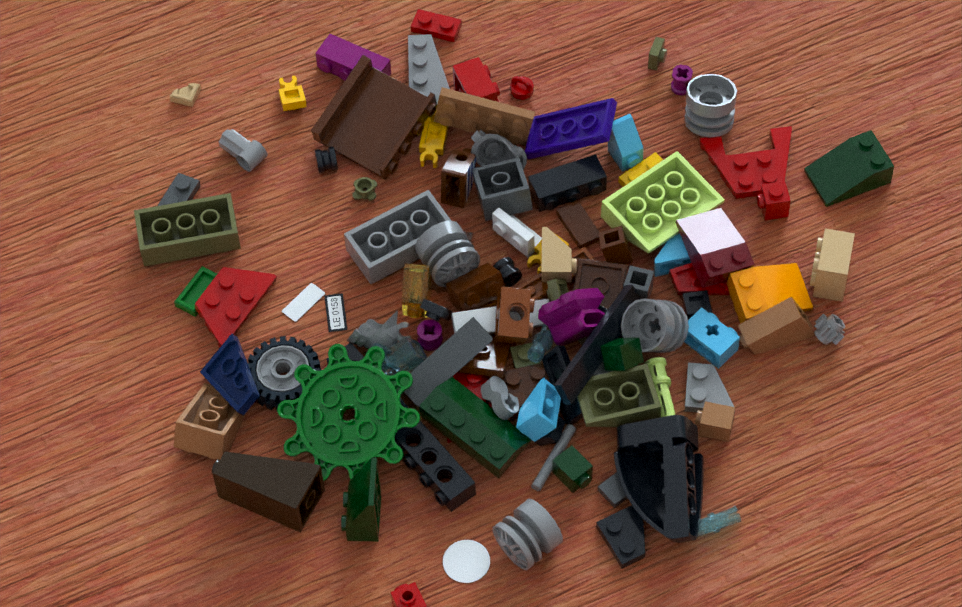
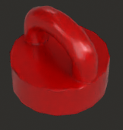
(521, 87)

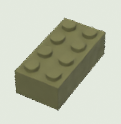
(187, 229)

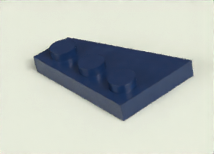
(232, 376)

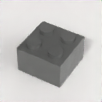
(502, 187)

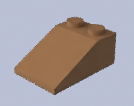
(207, 424)

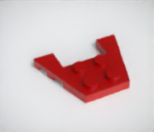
(747, 171)

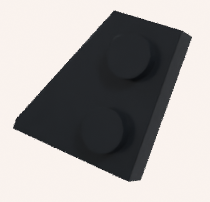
(624, 535)

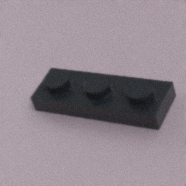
(555, 364)

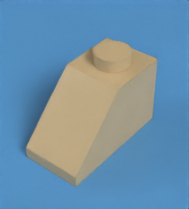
(556, 258)

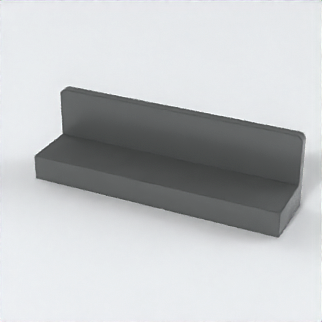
(447, 360)

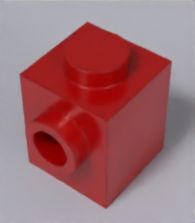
(774, 200)
(407, 596)

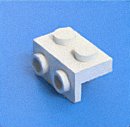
(515, 232)

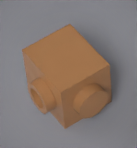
(715, 421)

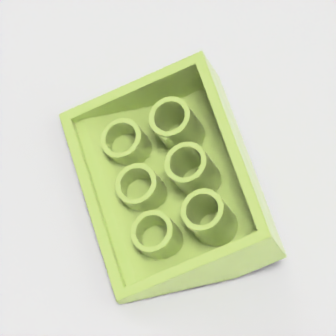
(658, 199)

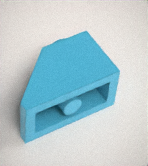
(625, 143)
(671, 256)
(539, 411)

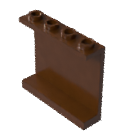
(373, 119)

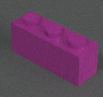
(341, 56)

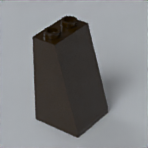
(270, 486)

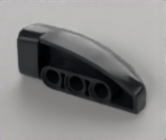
(663, 474)

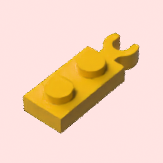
(432, 141)

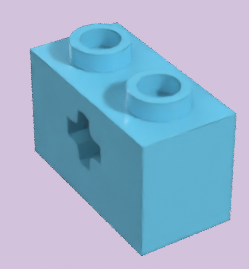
(711, 338)

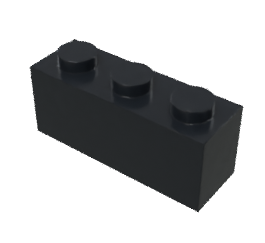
(567, 183)

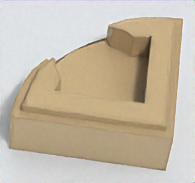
(186, 95)

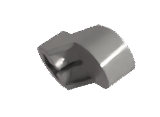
(502, 402)

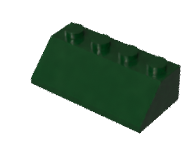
(473, 426)

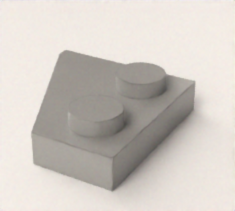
(704, 385)

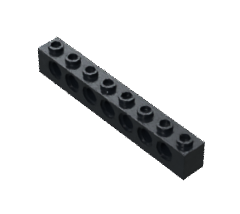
(452, 493)

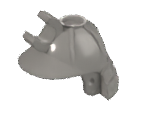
(494, 149)
(383, 334)

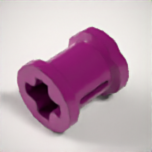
(681, 77)

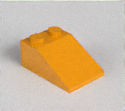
(766, 286)

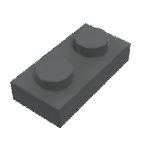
(182, 189)

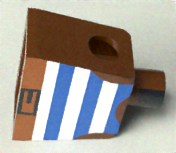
(457, 166)

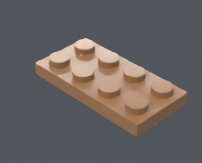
(478, 113)

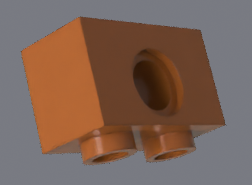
(506, 328)

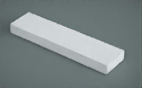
(487, 317)

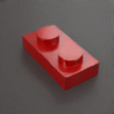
(437, 25)

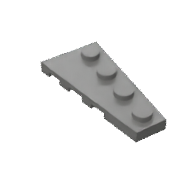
(425, 67)

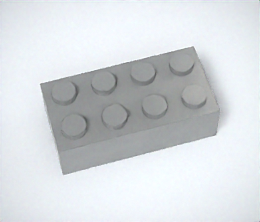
(390, 239)

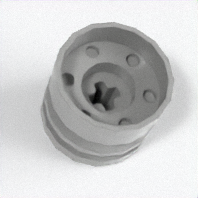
(710, 105)
(446, 252)
(657, 323)
(527, 534)

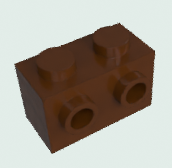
(475, 288)

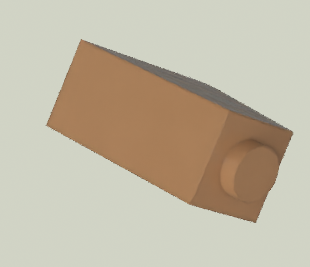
(776, 327)

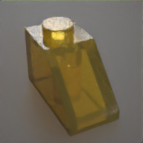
(415, 289)

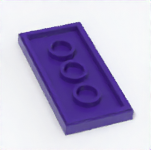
(571, 128)

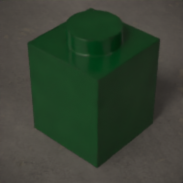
(622, 354)
(572, 469)

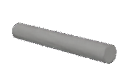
(557, 450)

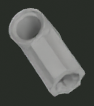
(246, 153)

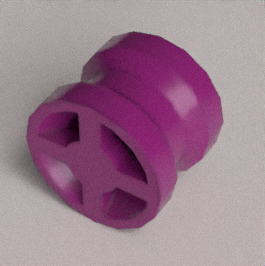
(428, 341)

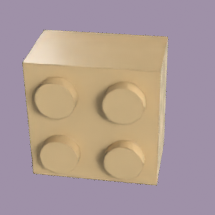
(832, 264)

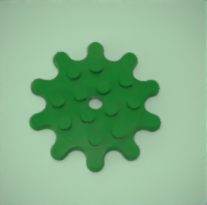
(333, 391)

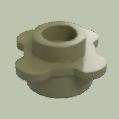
(364, 183)

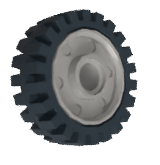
(276, 358)

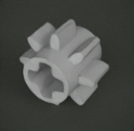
(829, 329)

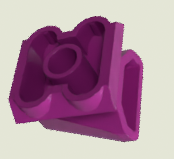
(572, 315)

